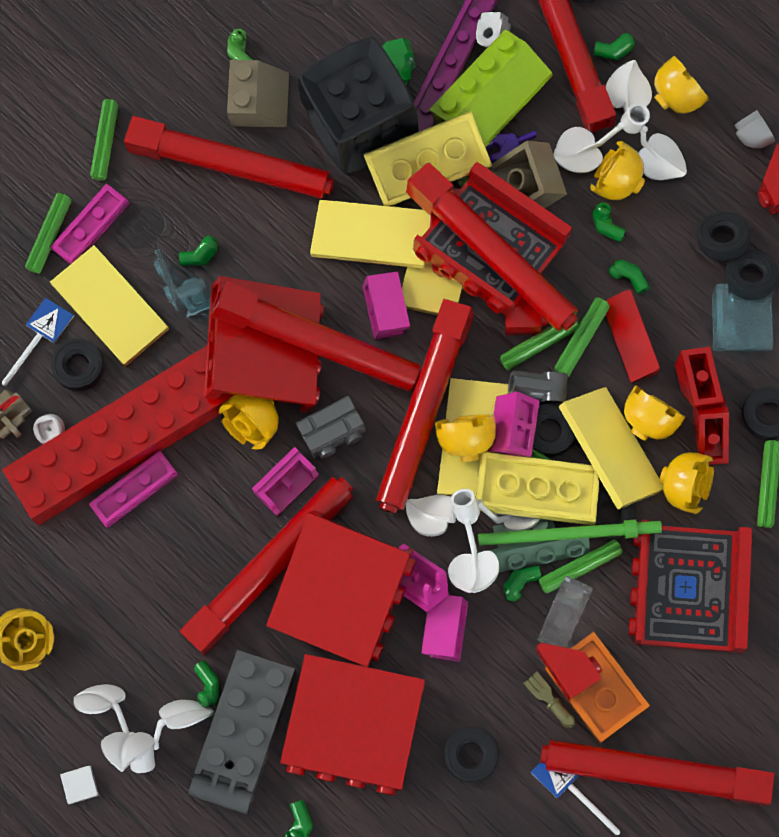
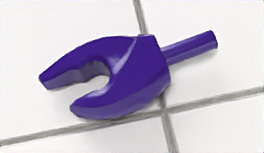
(507, 142)

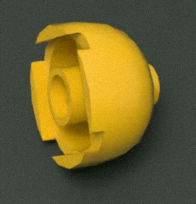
(678, 88)
(619, 173)
(651, 415)
(250, 419)
(467, 435)
(687, 481)
(24, 638)

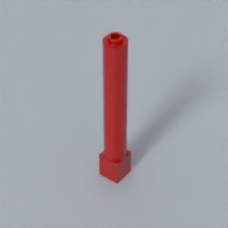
(591, 96)
(156, 141)
(437, 196)
(243, 308)
(448, 336)
(213, 620)
(659, 772)

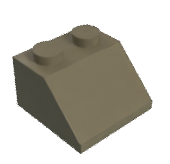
(257, 94)
(532, 172)

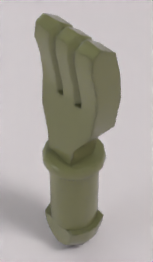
(542, 692)

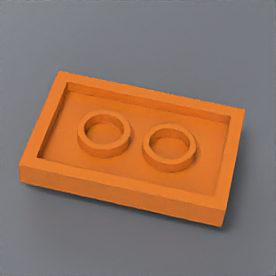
(612, 700)

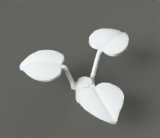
(632, 92)
(431, 518)
(136, 748)

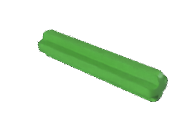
(104, 140)
(48, 233)
(582, 336)
(534, 345)
(768, 485)
(581, 565)

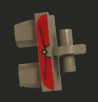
(12, 413)

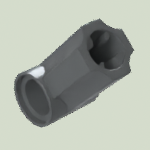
(545, 387)

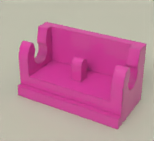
(385, 305)
(515, 424)
(285, 481)
(426, 584)
(445, 629)

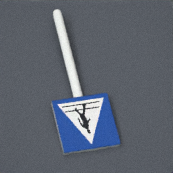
(48, 322)
(559, 782)

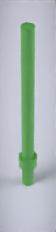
(628, 528)

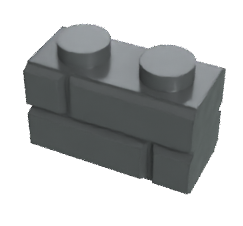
(331, 428)

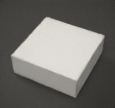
(79, 785)

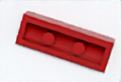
(631, 337)

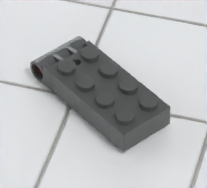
(242, 732)

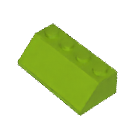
(494, 86)

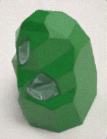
(401, 56)

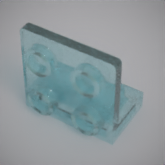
(191, 296)
(741, 322)

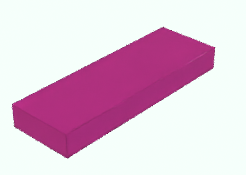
(90, 224)
(133, 489)

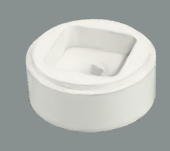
(48, 427)

